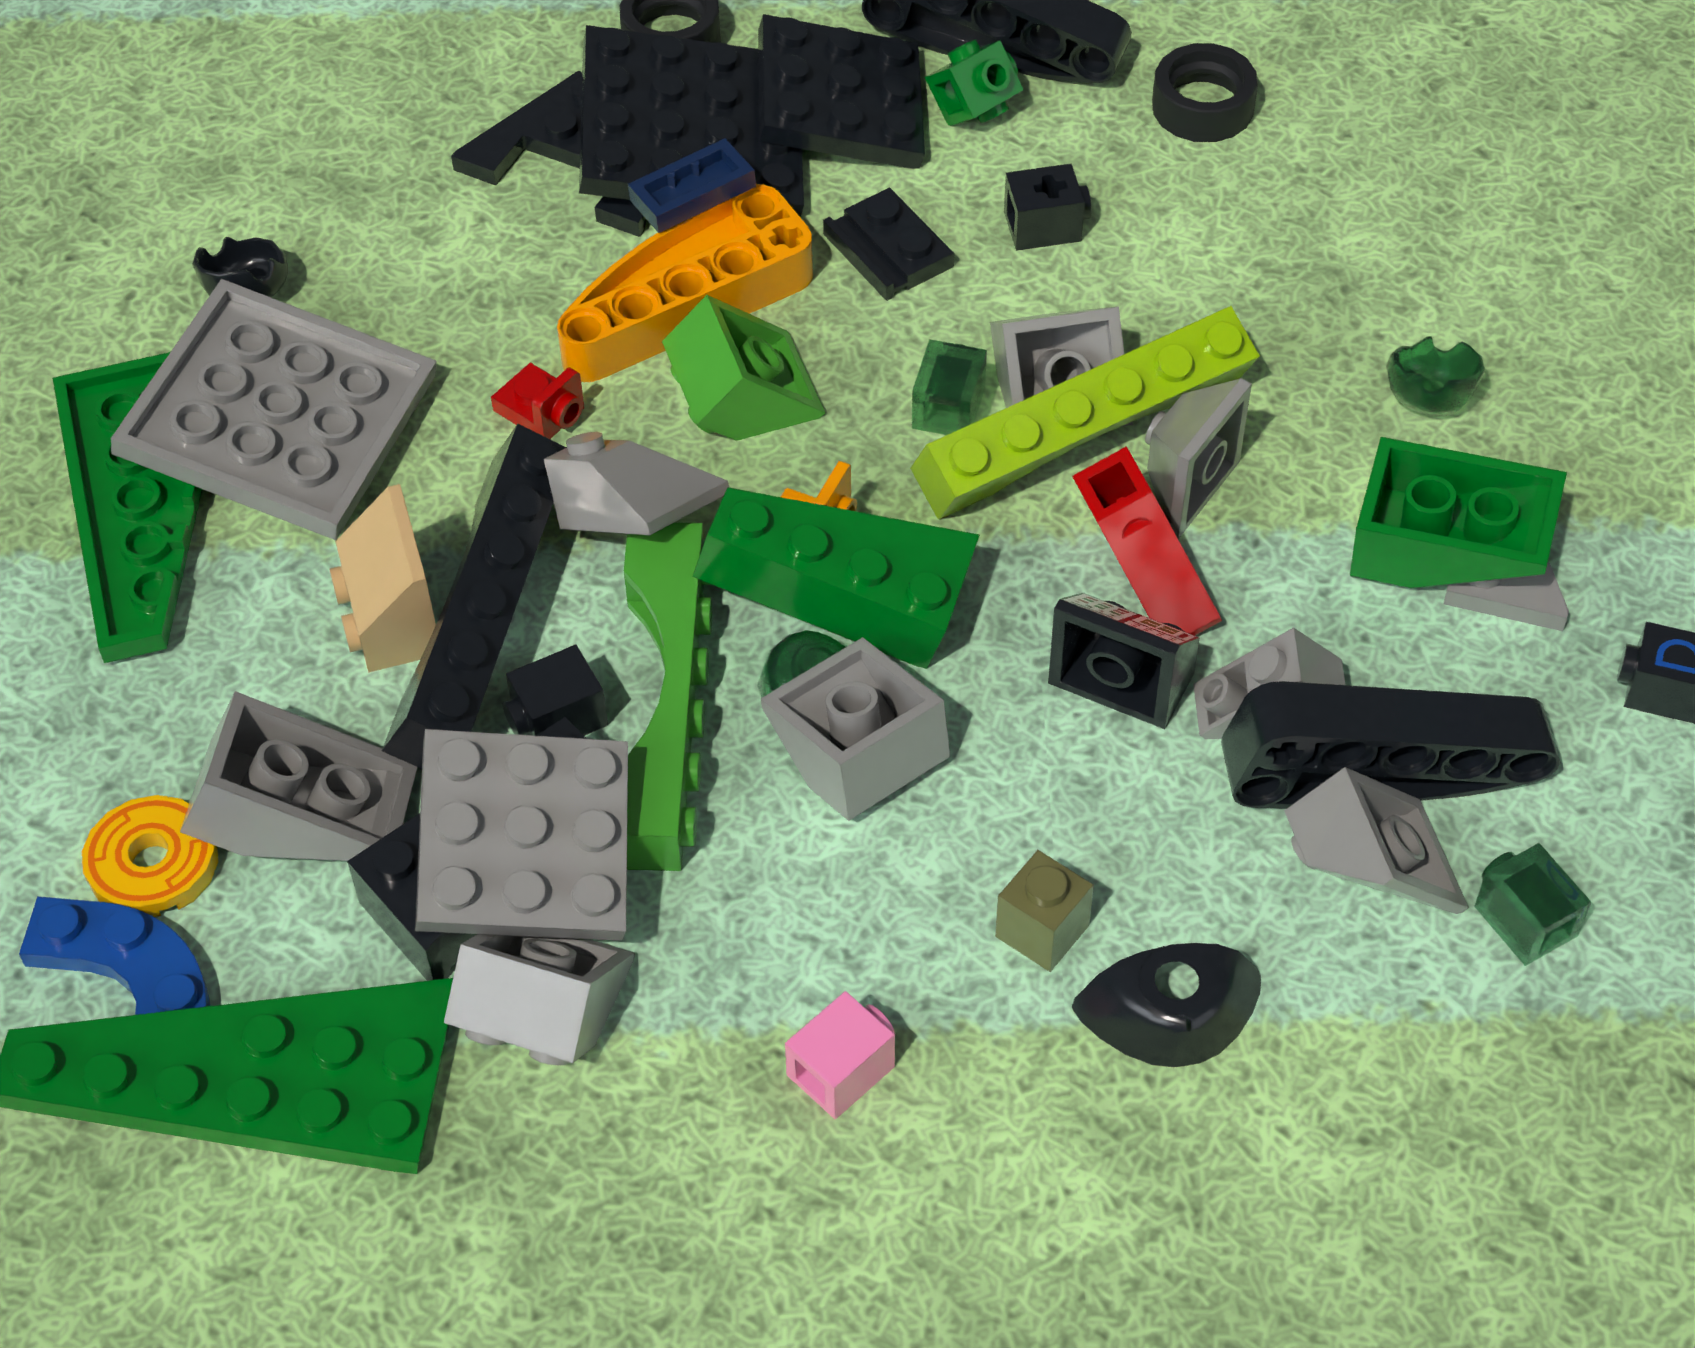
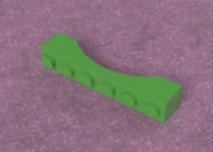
(661, 763)

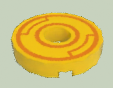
(129, 830)

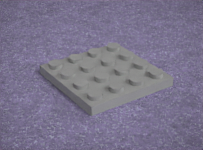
(275, 409)

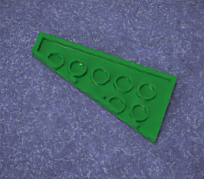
(128, 517)
(285, 1075)

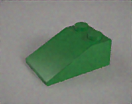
(1453, 517)

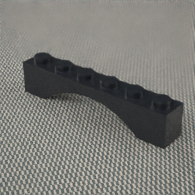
(483, 597)

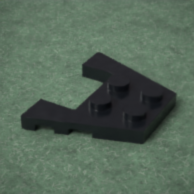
(548, 128)

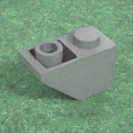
(1284, 658)

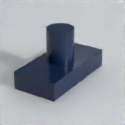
(692, 185)

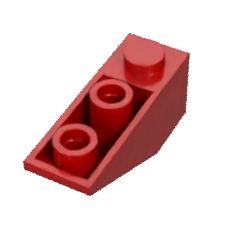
(1145, 543)

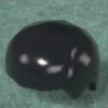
(248, 263)

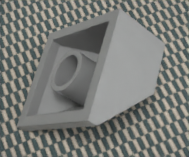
(1052, 348)
(1196, 448)
(624, 486)
(1374, 839)

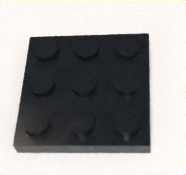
(840, 92)

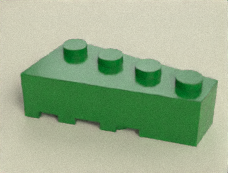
(840, 569)

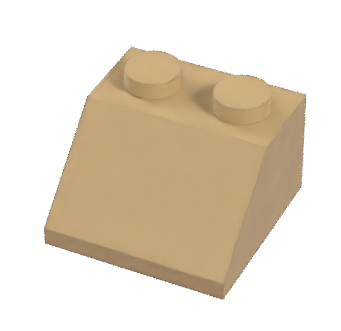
(384, 584)

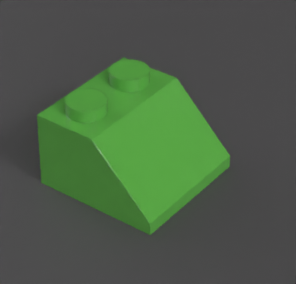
(739, 372)

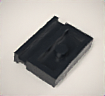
(888, 243)

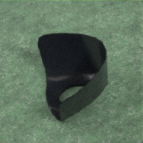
(1143, 1023)

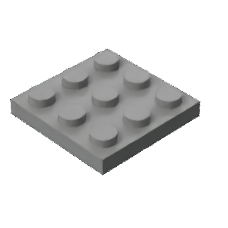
(522, 836)

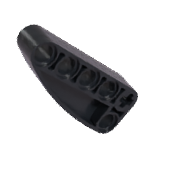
(1043, 36)
(1413, 740)

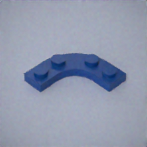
(118, 945)

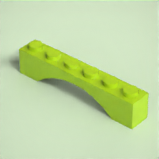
(1036, 430)

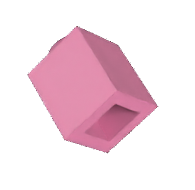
(841, 1053)

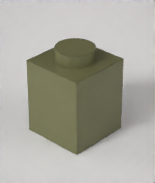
(1044, 910)

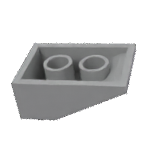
(294, 787)

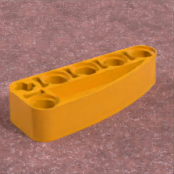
(736, 252)

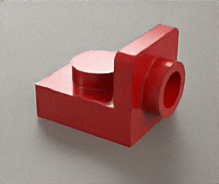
(541, 400)

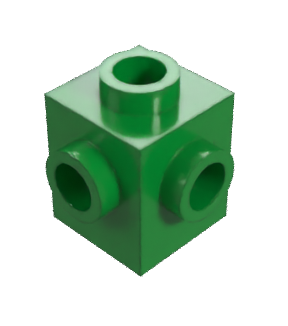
(975, 83)

